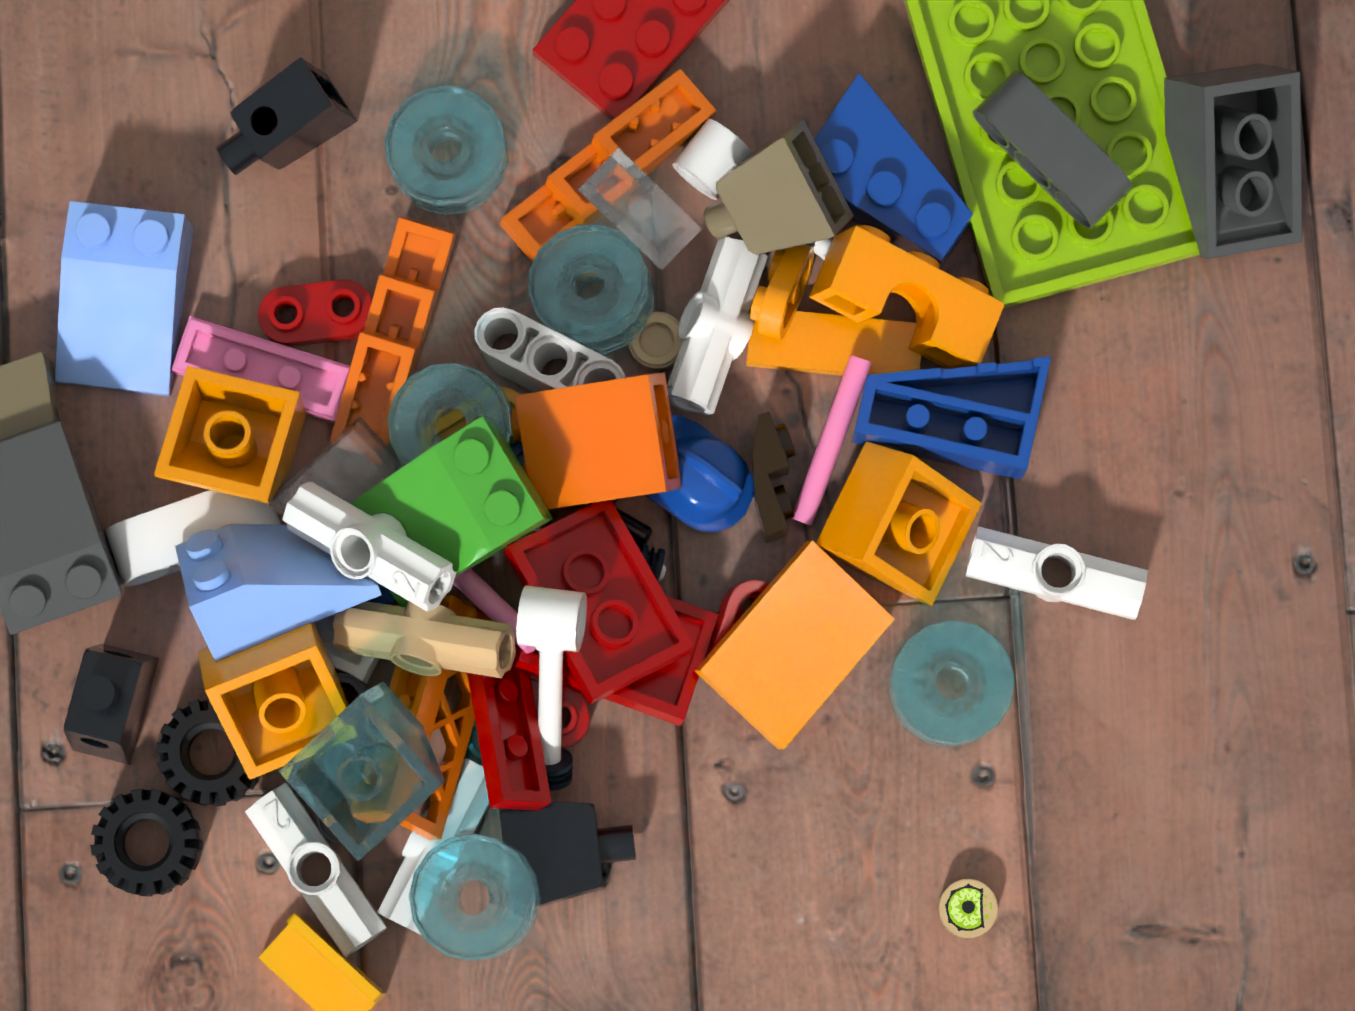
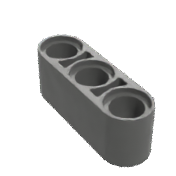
(1052, 149)

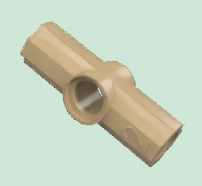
(425, 640)

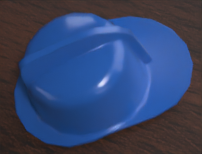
(712, 479)

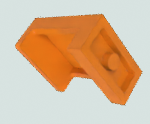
(598, 440)

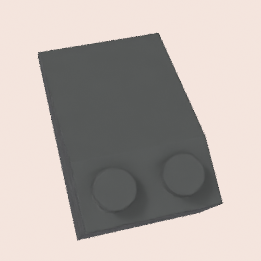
(1238, 156)
(49, 532)

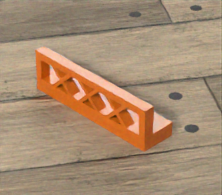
(428, 703)

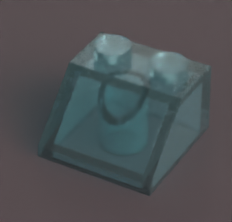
(366, 770)

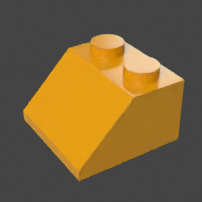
(231, 435)
(899, 522)
(274, 697)

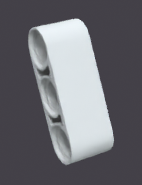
(535, 348)
(147, 542)

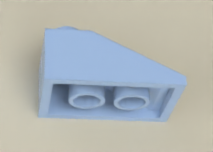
(121, 297)
(260, 584)

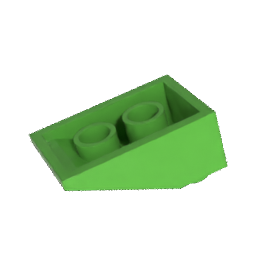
(461, 497)

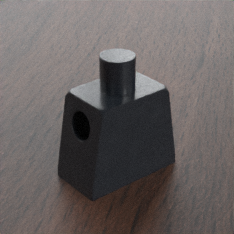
(305, 112)
(109, 702)
(566, 847)

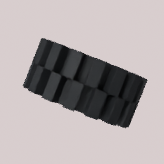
(176, 761)
(111, 834)

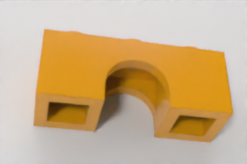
(951, 313)

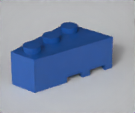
(890, 177)
(957, 416)

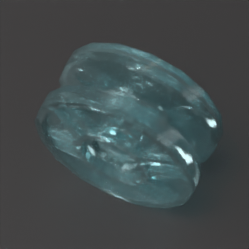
(439, 116)
(586, 256)
(433, 392)
(978, 660)
(438, 891)

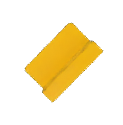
(319, 970)

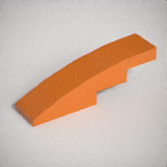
(645, 132)
(395, 324)

